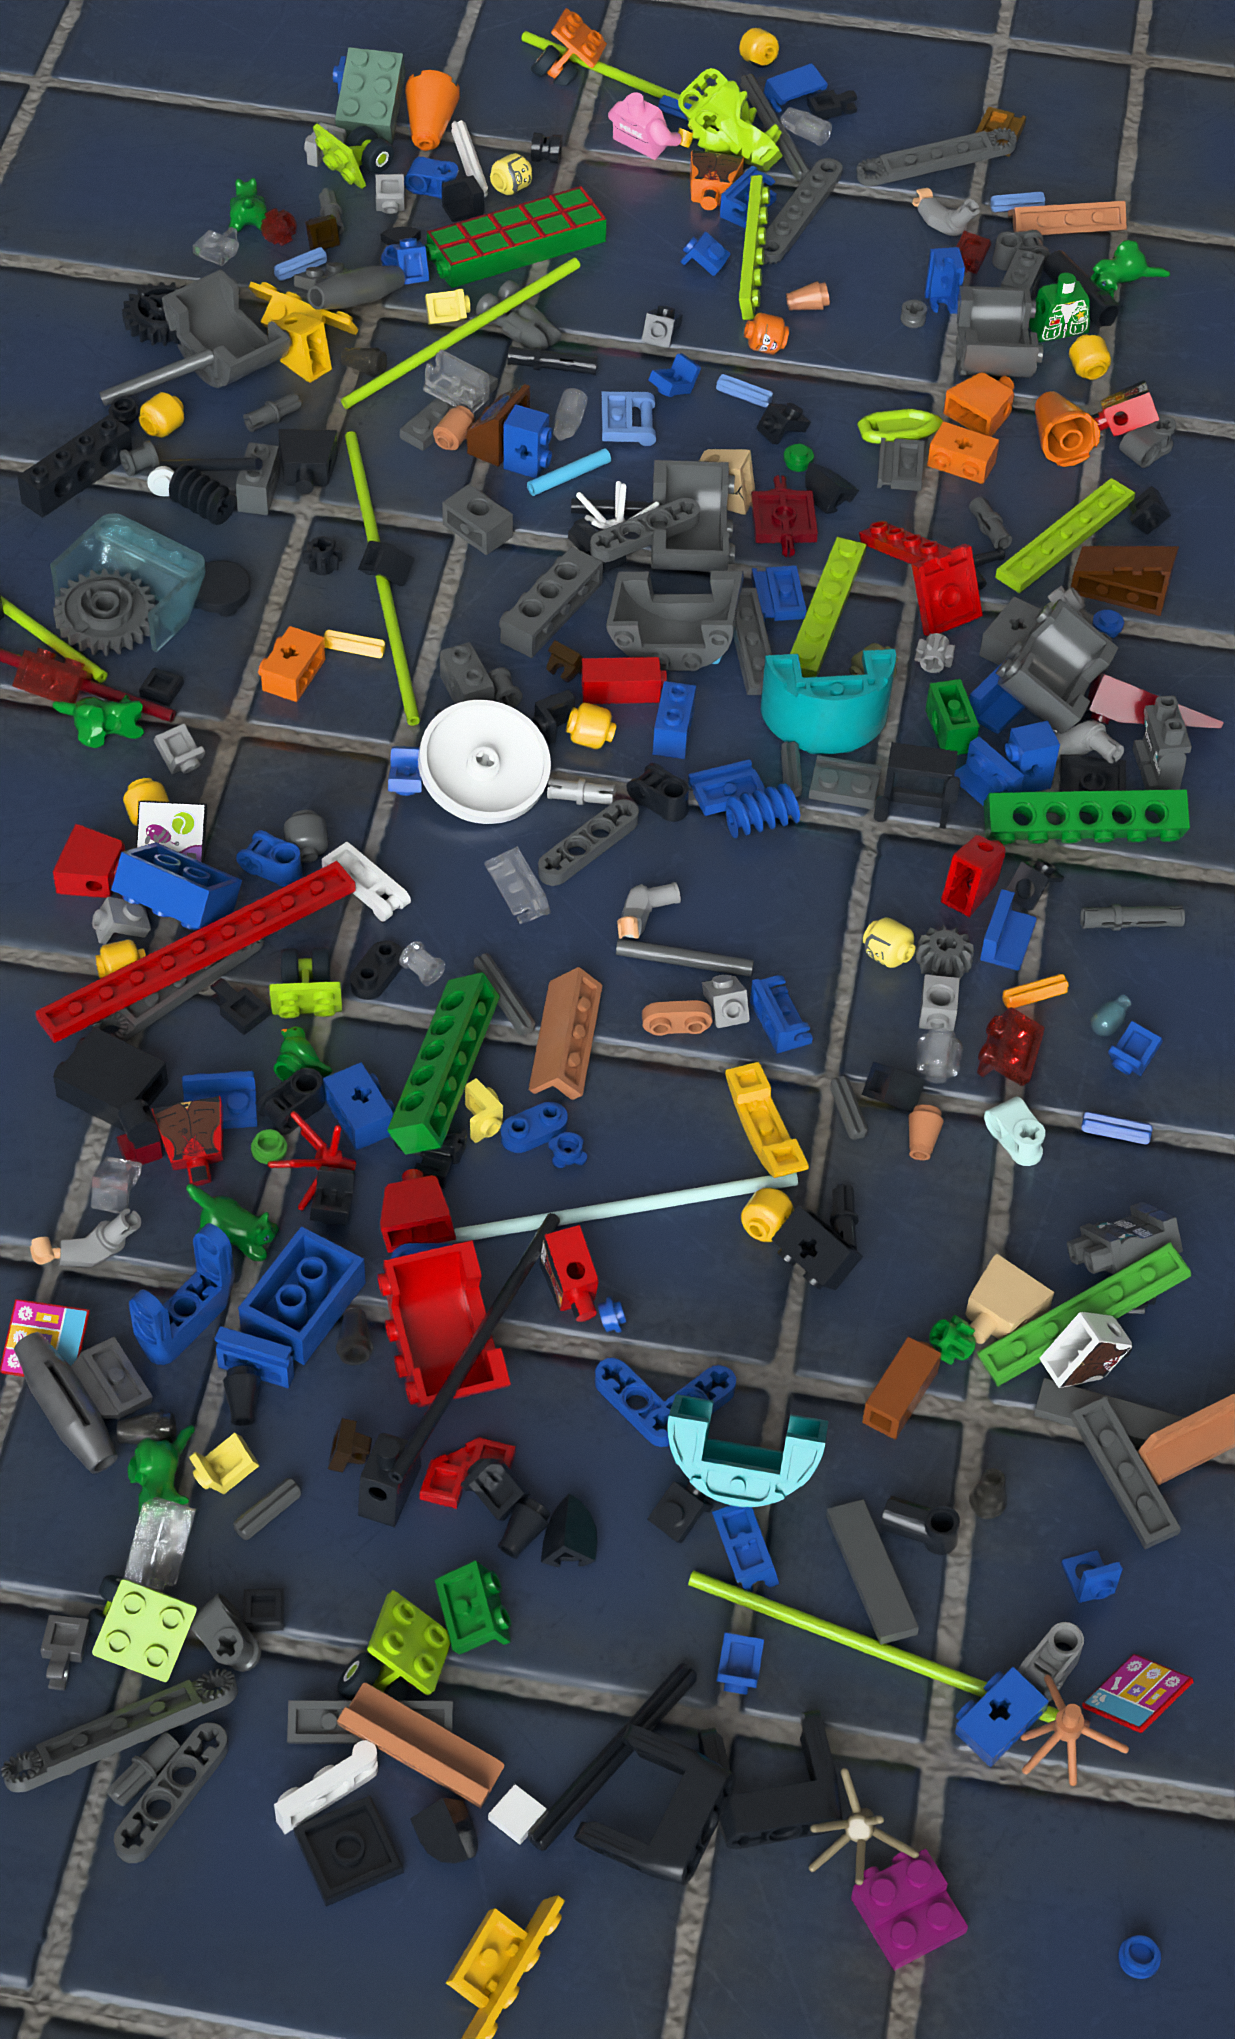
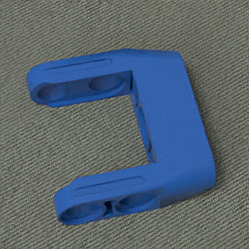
(204, 1295)

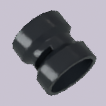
(546, 148)

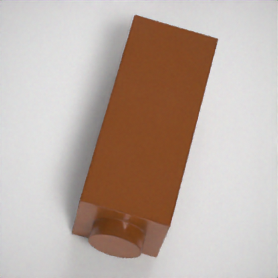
(901, 1387)

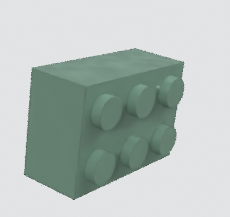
(371, 92)

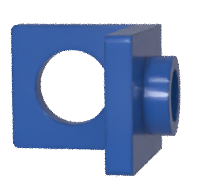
(1095, 1582)

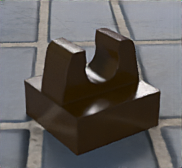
(322, 232)
(564, 657)
(348, 1446)

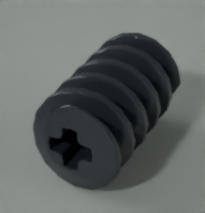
(201, 494)

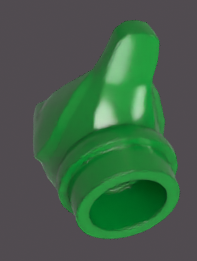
(297, 1054)

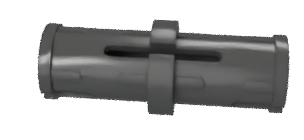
(990, 523)

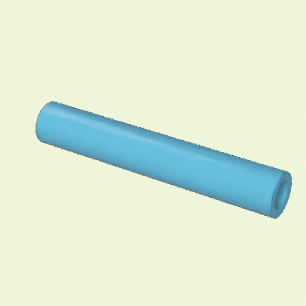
(569, 472)

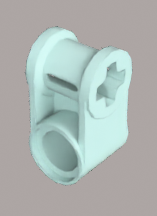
(1016, 1130)

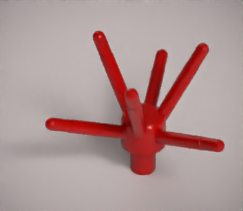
(325, 1155)

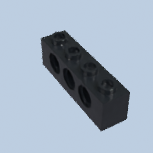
(74, 466)

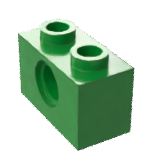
(951, 715)

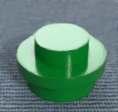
(798, 457)

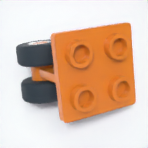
(579, 40)

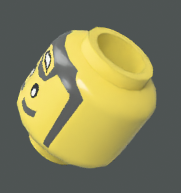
(511, 174)
(889, 942)

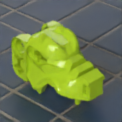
(728, 111)

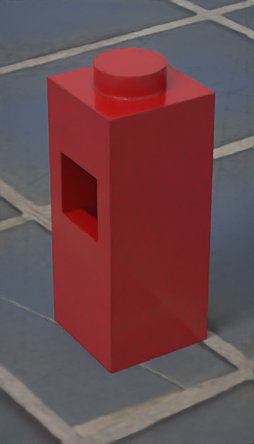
(622, 680)

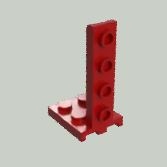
(942, 575)

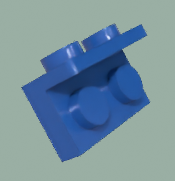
(987, 772)
(236, 1093)

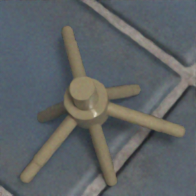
(858, 1828)

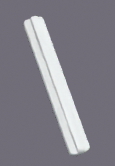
(468, 153)

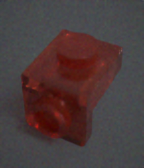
(973, 250)

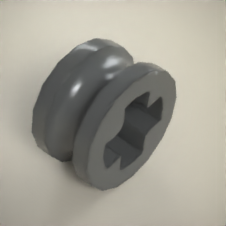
(913, 313)

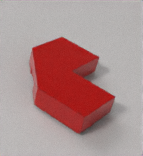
(448, 1471)

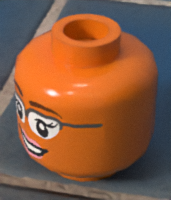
(766, 333)

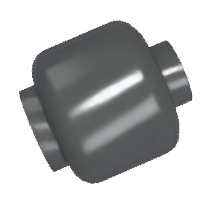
(308, 833)

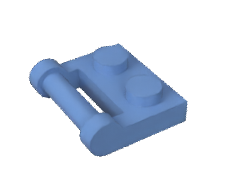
(617, 417)

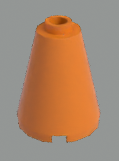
(430, 106)
(1065, 430)

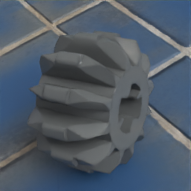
(944, 953)

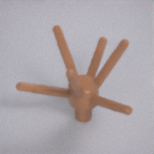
(1068, 1727)

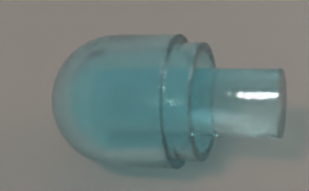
(1110, 1016)

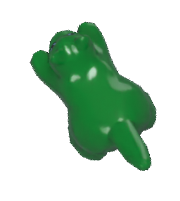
(247, 206)
(1124, 267)
(98, 718)
(240, 1226)
(156, 1467)

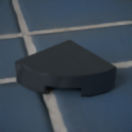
(395, 234)

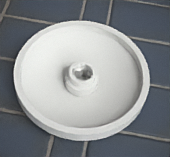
(484, 761)

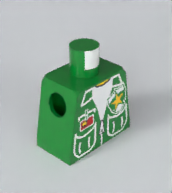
(1061, 310)

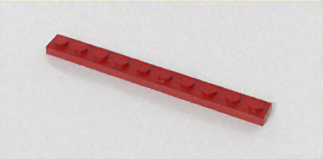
(194, 951)

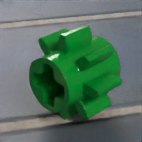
(953, 1339)

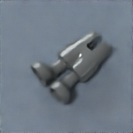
(523, 323)

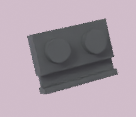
(901, 464)
(845, 782)

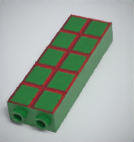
(515, 237)

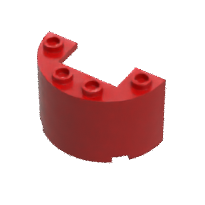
(433, 1317)

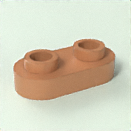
(677, 1017)

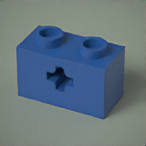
(527, 441)
(674, 720)
(1034, 753)
(359, 1105)
(994, 1738)

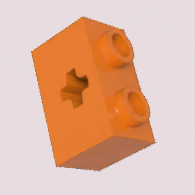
(963, 452)
(292, 663)

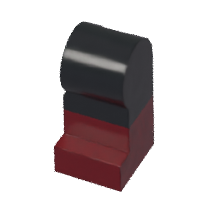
(142, 1134)

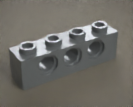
(551, 602)

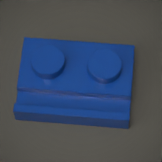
(779, 593)
(717, 784)
(267, 1357)

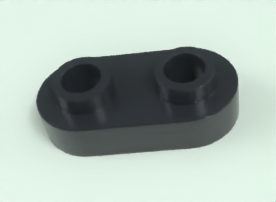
(381, 965)

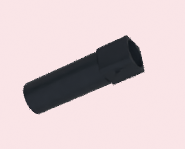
(1102, 306)

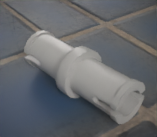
(581, 791)

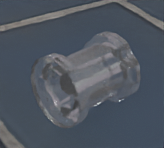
(422, 963)

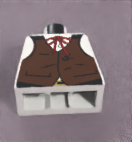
(1086, 1350)

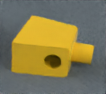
(309, 348)

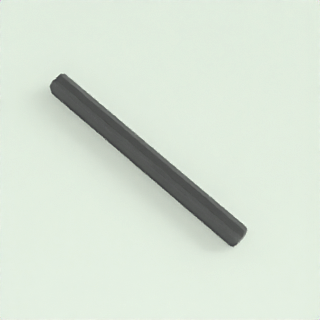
(769, 118)

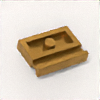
(997, 118)

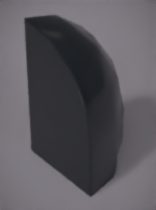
(828, 488)
(570, 1534)
(446, 1831)

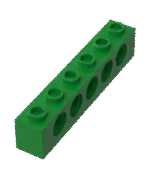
(1169, 806)
(443, 1064)

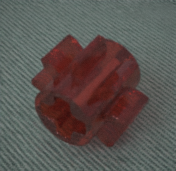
(278, 226)

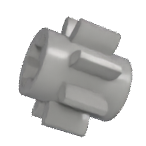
(1070, 597)
(934, 653)

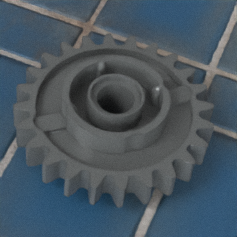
(104, 612)

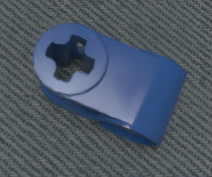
(427, 176)
(272, 858)

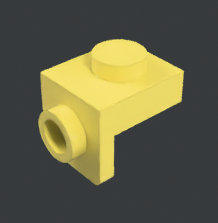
(447, 306)
(486, 1110)
(224, 1465)

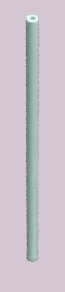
(624, 1207)

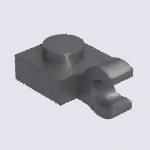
(63, 1642)

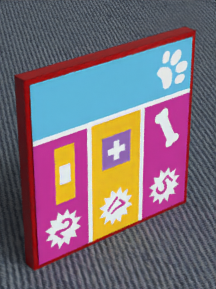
(60, 1326)
(1137, 1693)

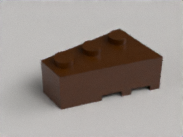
(1126, 575)

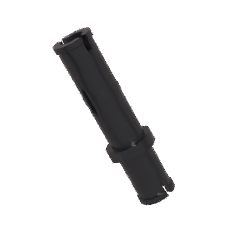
(552, 360)

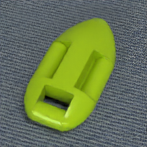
(898, 424)

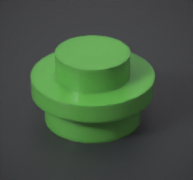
(268, 1146)

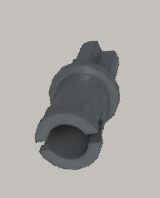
(330, 206)
(272, 412)
(143, 1769)

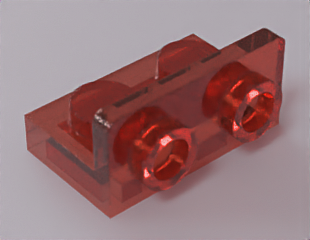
(49, 678)
(1011, 1046)

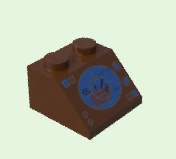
(486, 435)

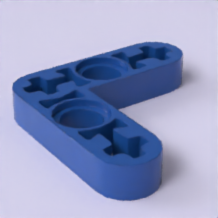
(658, 1410)

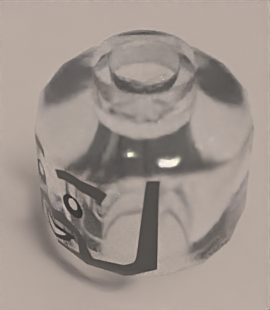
(938, 1055)

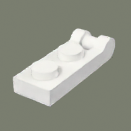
(369, 881)
(327, 1787)

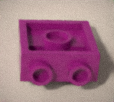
(908, 1908)

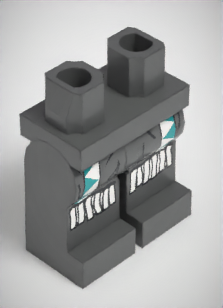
(1164, 745)
(1124, 1241)

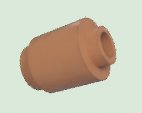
(453, 427)

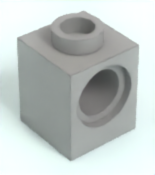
(939, 1002)

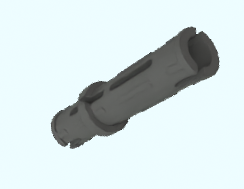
(1124, 917)

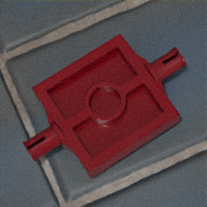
(784, 516)

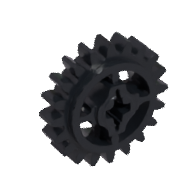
(149, 304)

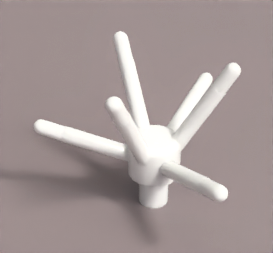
(620, 497)

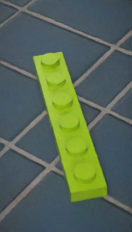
(753, 253)
(1064, 535)
(827, 605)

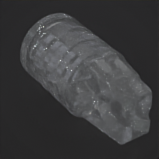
(807, 125)
(569, 413)

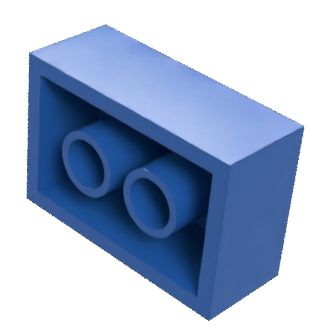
(175, 885)
(303, 1294)

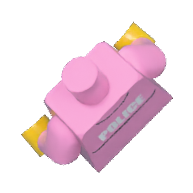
(644, 127)

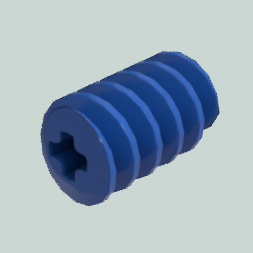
(761, 807)

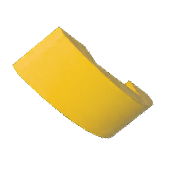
(762, 1121)

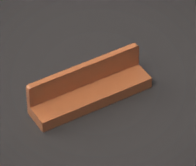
(1070, 218)
(566, 1034)
(1190, 1441)
(421, 1744)

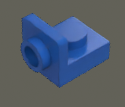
(412, 260)

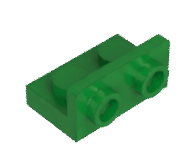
(473, 1607)

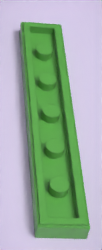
(1109, 1297)

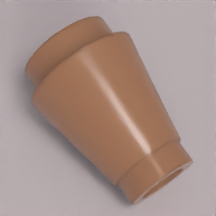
(809, 297)
(924, 1129)

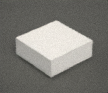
(516, 1814)

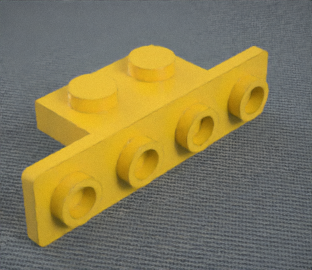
(285, 304)
(496, 1961)

